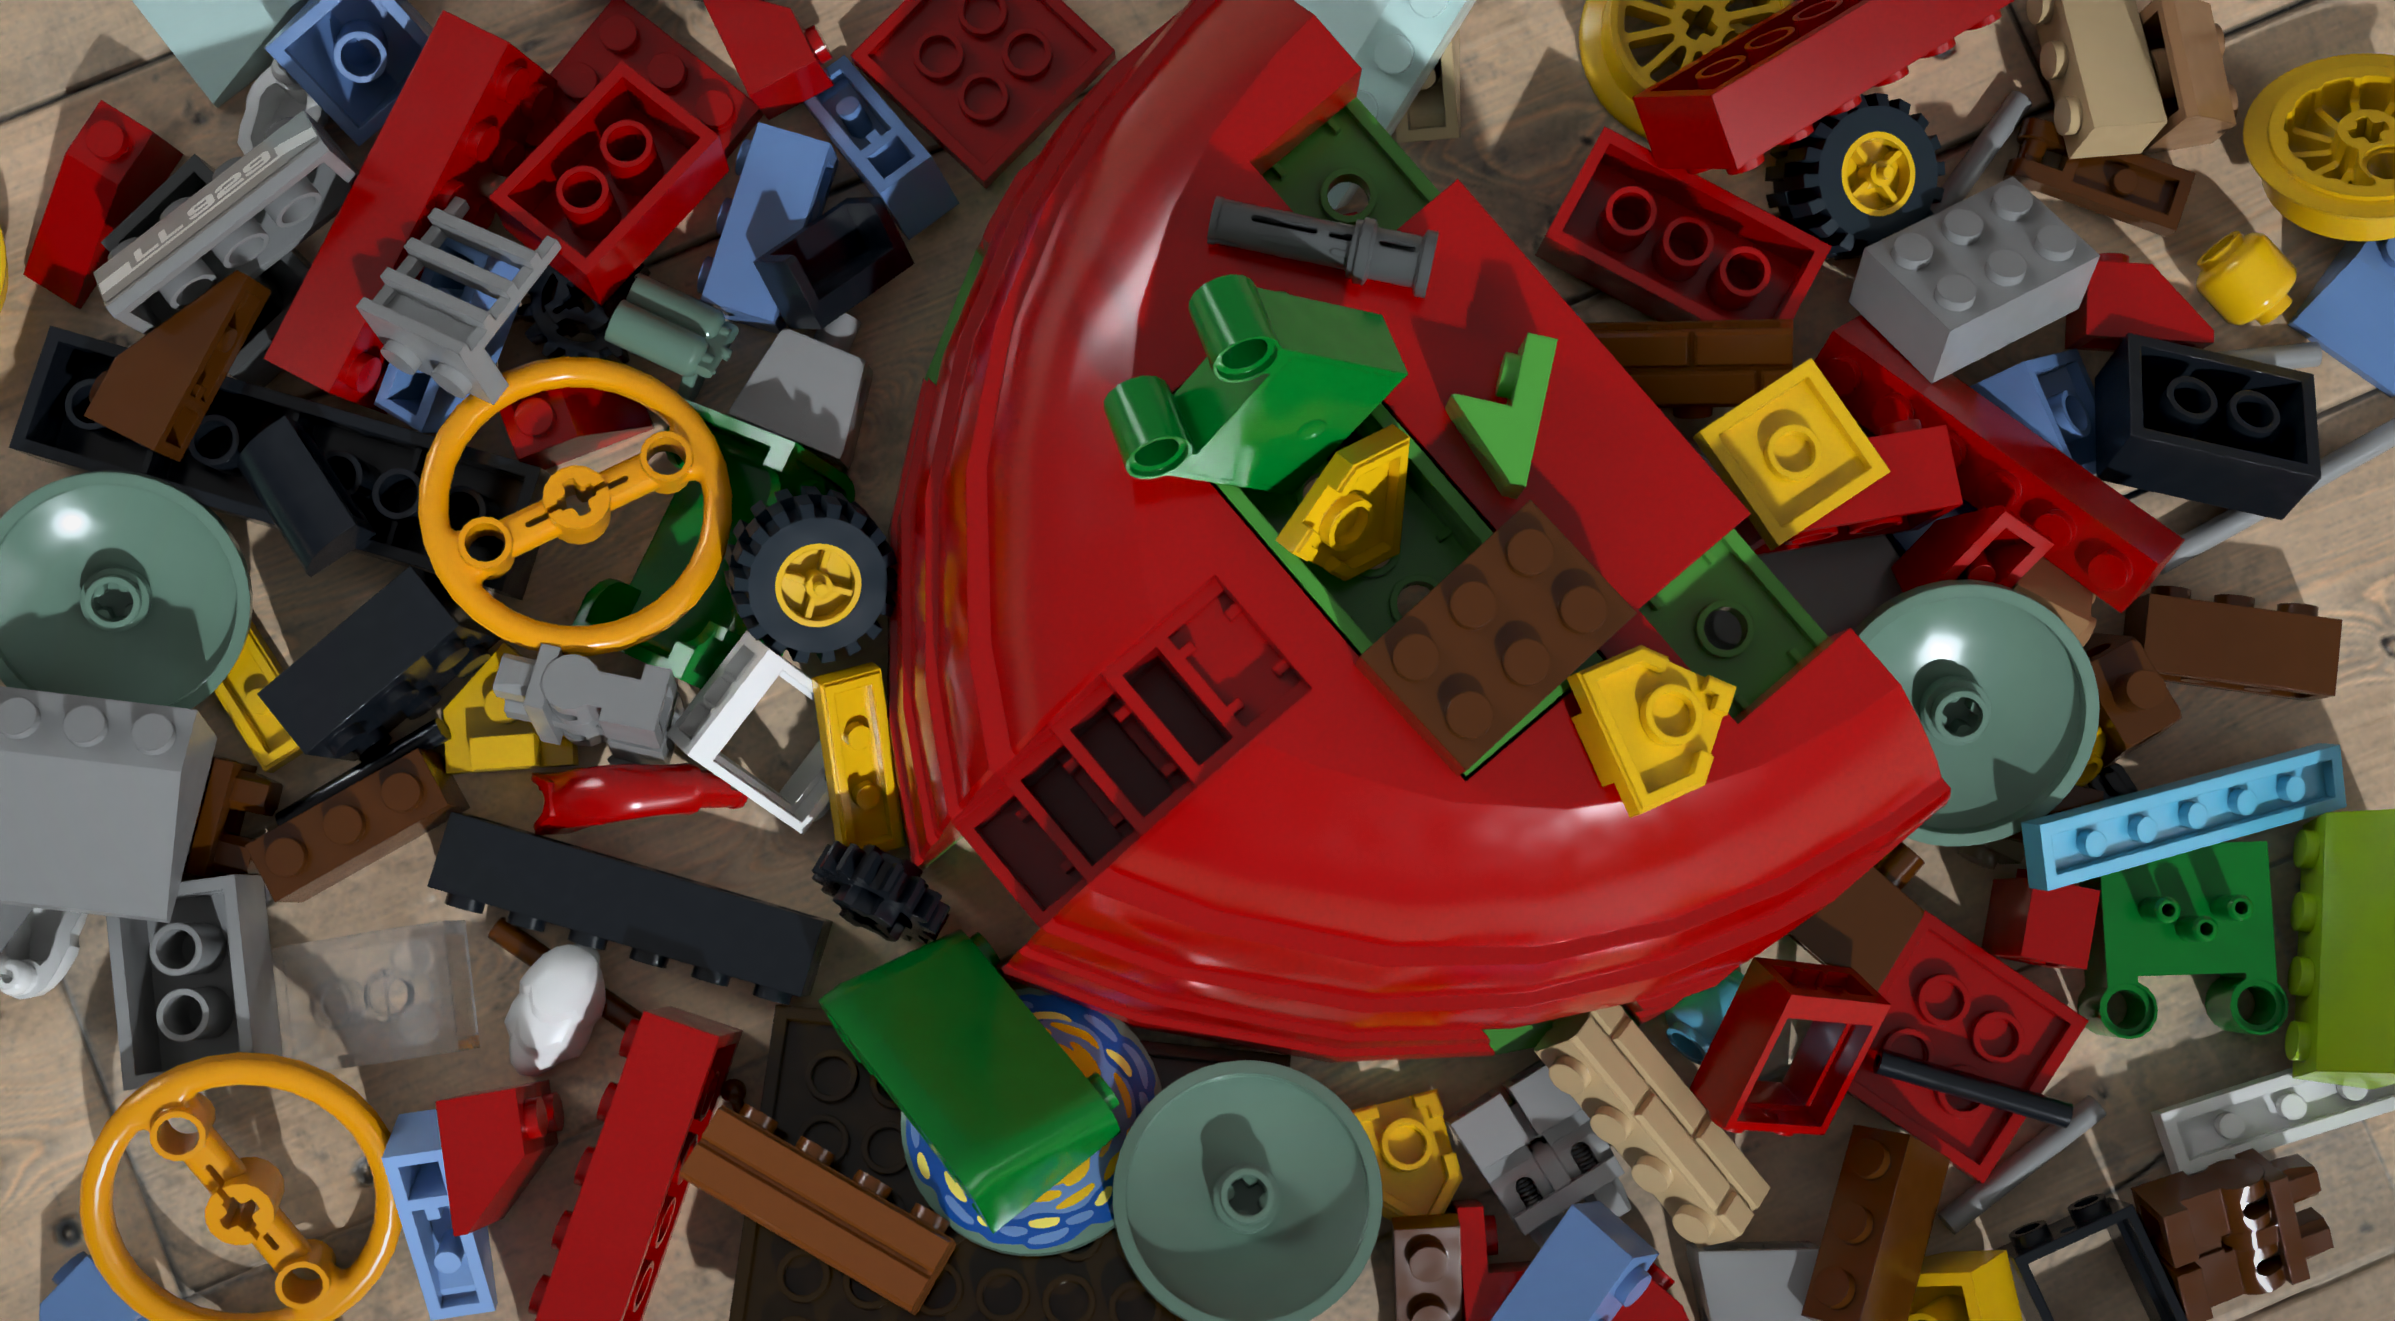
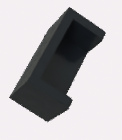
(834, 262)

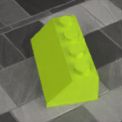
(2344, 951)

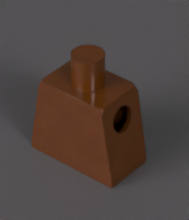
(2131, 695)
(1867, 921)

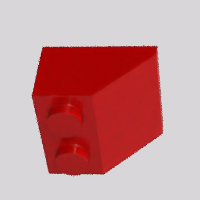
(495, 1147)

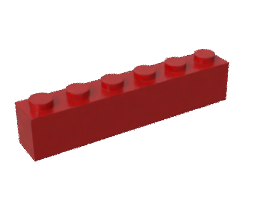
(1999, 461)

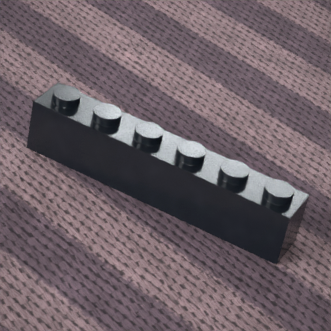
(630, 905)

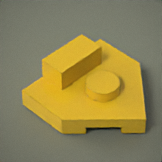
(1354, 507)
(1649, 725)
(489, 740)
(1412, 1154)

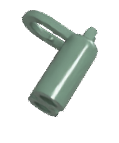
(672, 332)

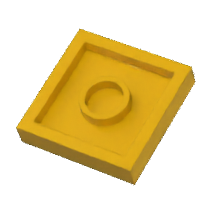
(1791, 453)

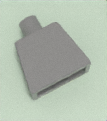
(810, 391)
(1752, 1279)

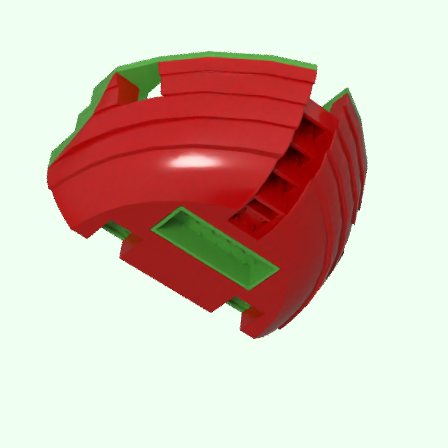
(1167, 705)

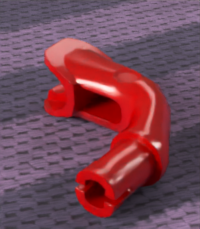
(627, 792)

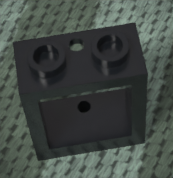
(2087, 1218)

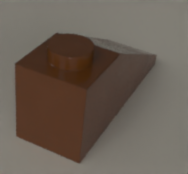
(172, 374)

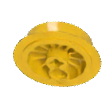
(1607, 46)
(2335, 174)

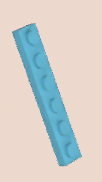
(2182, 816)

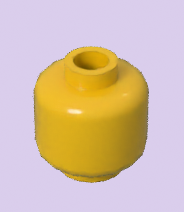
(2246, 278)

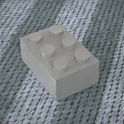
(1972, 278)
(195, 981)

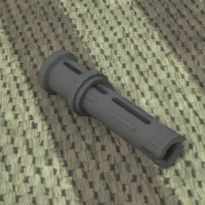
(1359, 249)

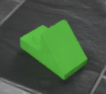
(1507, 434)

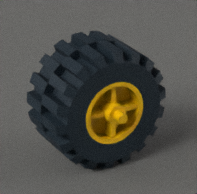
(1858, 176)
(811, 574)

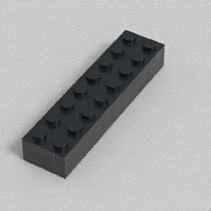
(372, 457)

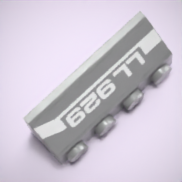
(238, 221)

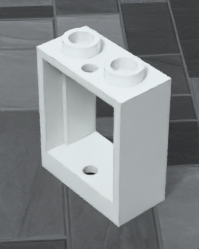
(722, 709)

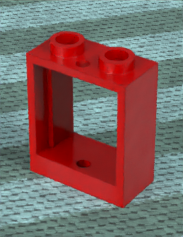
(1844, 1024)

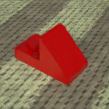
(1483, 1284)

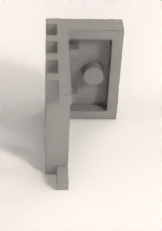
(441, 332)

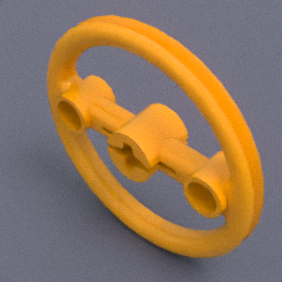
(551, 519)
(237, 1188)

